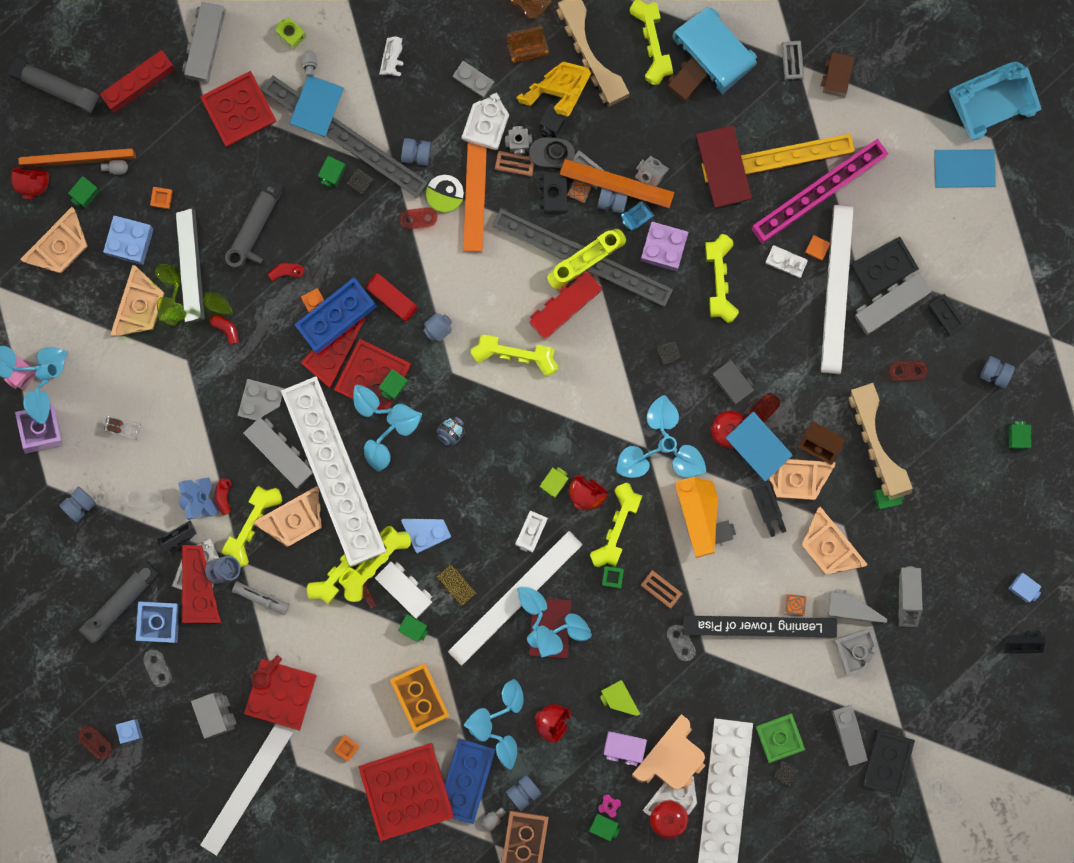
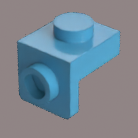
(637, 216)

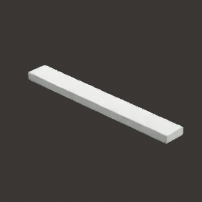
(247, 788)

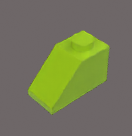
(619, 698)

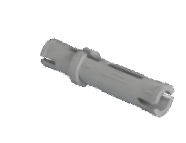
(261, 598)

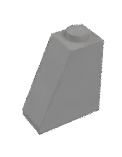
(910, 597)

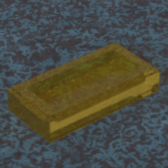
(456, 585)

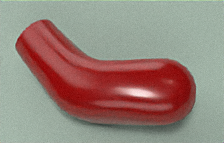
(286, 269)
(226, 326)
(220, 496)

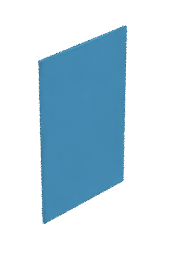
(316, 105)
(965, 168)
(759, 446)

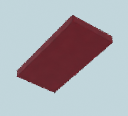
(723, 166)

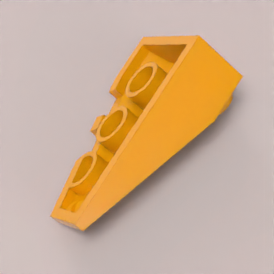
(699, 508)

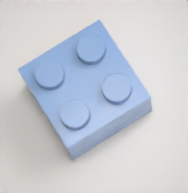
(128, 240)
(157, 622)

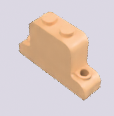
(673, 758)

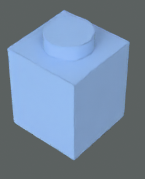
(1025, 588)
(129, 731)

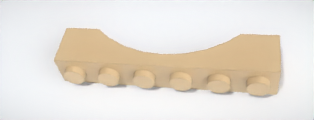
(610, 84)
(894, 478)

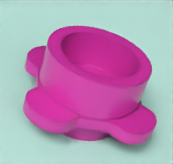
(604, 806)

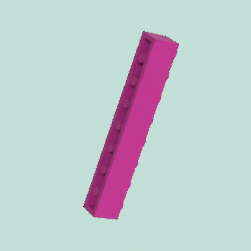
(819, 191)

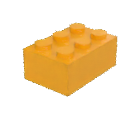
(419, 697)

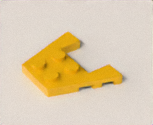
(563, 81)

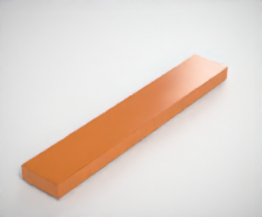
(77, 158)
(617, 183)
(475, 198)

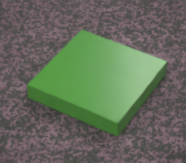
(780, 738)

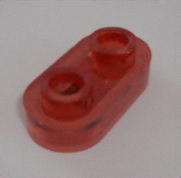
(418, 216)
(907, 369)
(766, 406)
(95, 742)

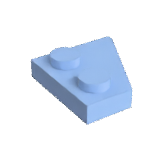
(426, 532)

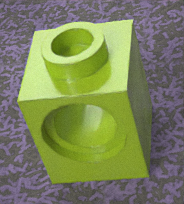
(293, 40)
(554, 482)

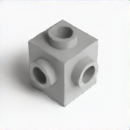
(518, 147)
(651, 171)

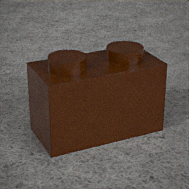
(838, 74)
(687, 80)
(821, 442)

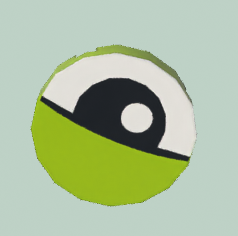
(444, 193)

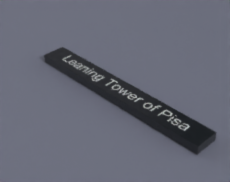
(760, 626)

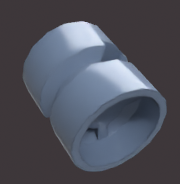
(416, 152)
(612, 199)
(997, 372)
(77, 504)
(222, 569)
(523, 792)

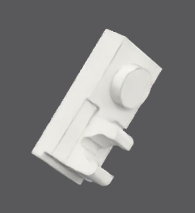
(391, 52)
(786, 261)
(531, 532)

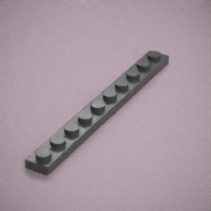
(353, 142)
(565, 249)

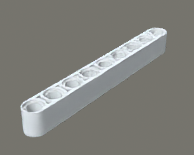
(837, 289)
(510, 601)

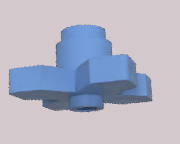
(195, 498)

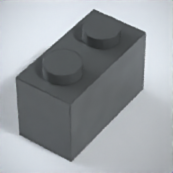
(733, 382)

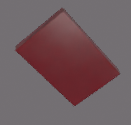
(554, 618)

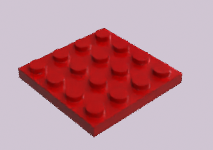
(406, 792)

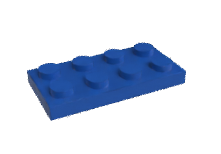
(335, 315)
(468, 778)

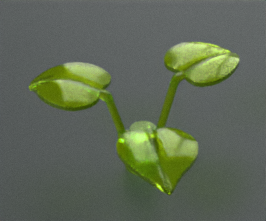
(174, 312)

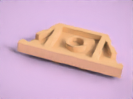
(59, 245)
(138, 305)
(800, 479)
(293, 519)
(829, 546)

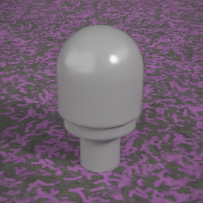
(309, 63)
(116, 167)
(493, 819)

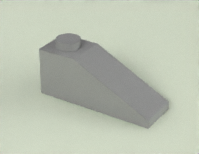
(849, 607)
(849, 735)

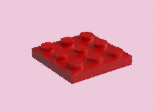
(238, 109)
(369, 368)
(284, 699)

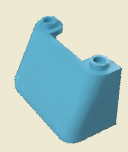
(715, 48)
(995, 98)

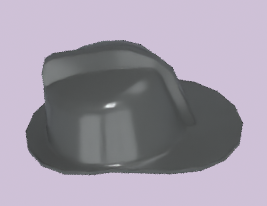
(551, 152)

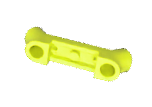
(662, 64)
(714, 253)
(586, 258)
(489, 346)
(261, 500)
(610, 553)
(353, 579)
(326, 589)

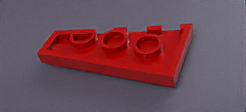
(329, 361)
(197, 590)

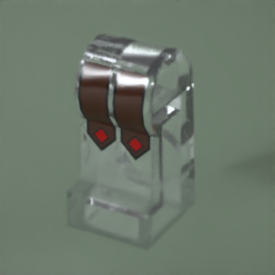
(122, 427)

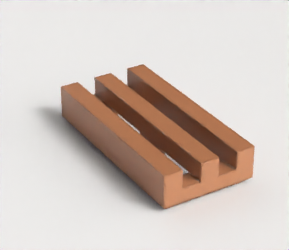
(514, 171)
(674, 599)

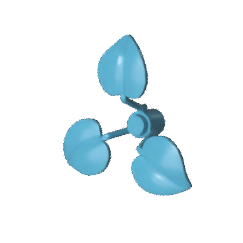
(51, 366)
(400, 417)
(688, 460)
(541, 637)
(481, 727)

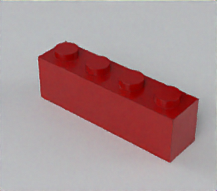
(137, 81)
(565, 306)

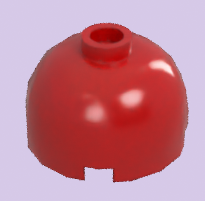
(29, 182)
(724, 425)
(586, 494)
(551, 722)
(669, 819)

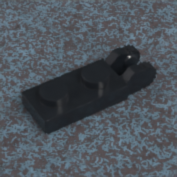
(768, 506)

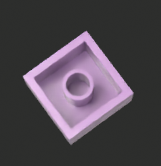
(664, 246)
(36, 435)
(624, 747)

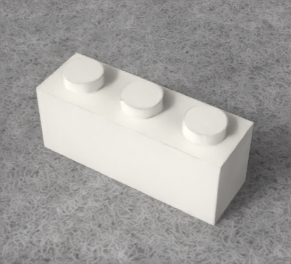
(404, 589)

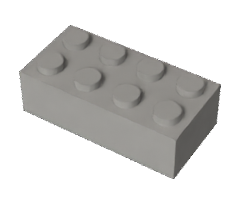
(213, 714)

